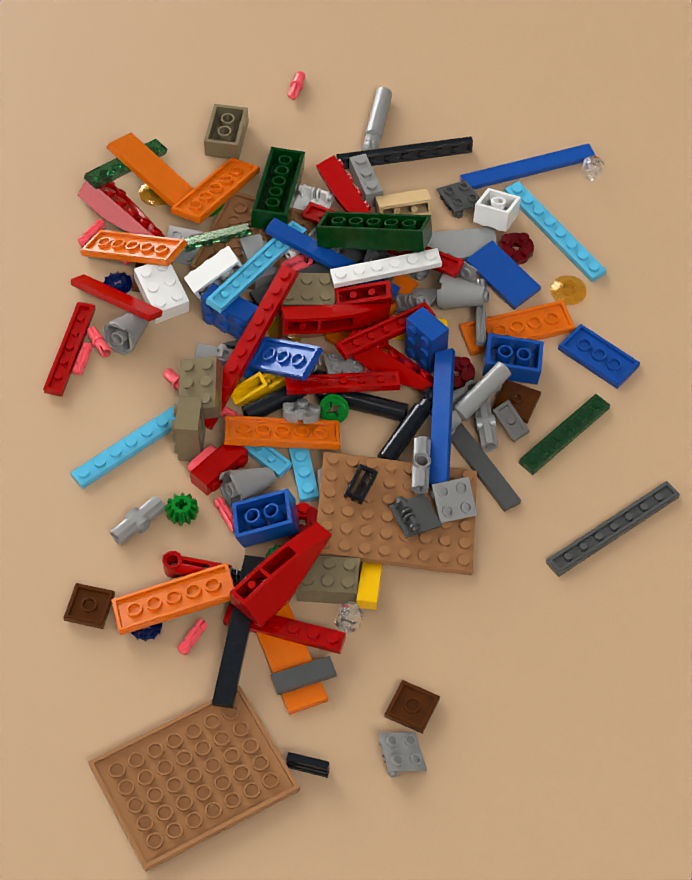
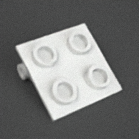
(309, 194)

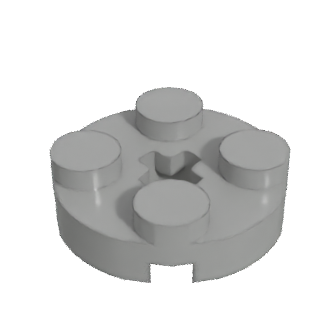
(301, 411)

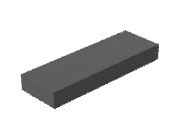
(303, 675)

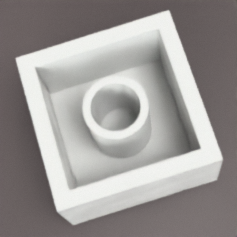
(496, 209)

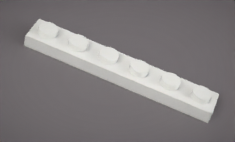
(385, 268)

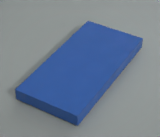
(503, 275)
(599, 356)
(285, 358)

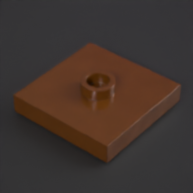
(521, 397)
(89, 606)
(412, 706)

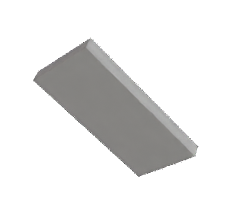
(462, 242)

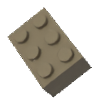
(226, 131)
(311, 290)
(203, 380)
(188, 428)
(331, 581)

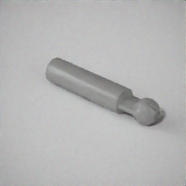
(377, 118)
(479, 394)

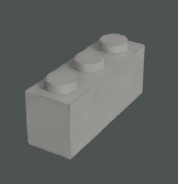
(365, 178)
(249, 247)

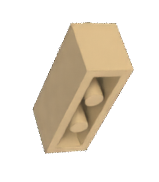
(410, 202)

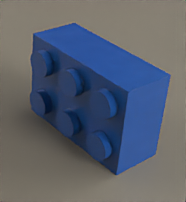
(232, 319)
(425, 337)
(519, 355)
(265, 518)

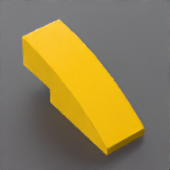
(256, 387)
(369, 585)

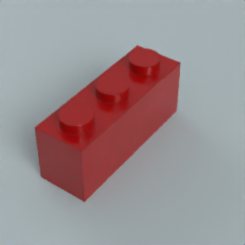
(365, 293)
(225, 458)

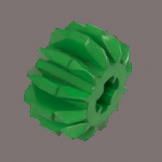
(181, 509)

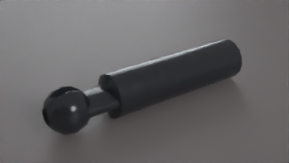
(272, 401)
(372, 404)
(408, 427)

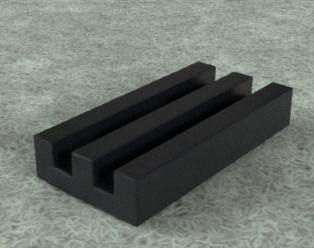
(354, 496)
(307, 764)

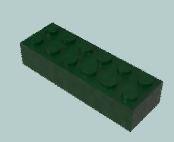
(278, 187)
(374, 231)

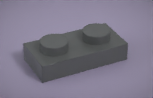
(511, 420)

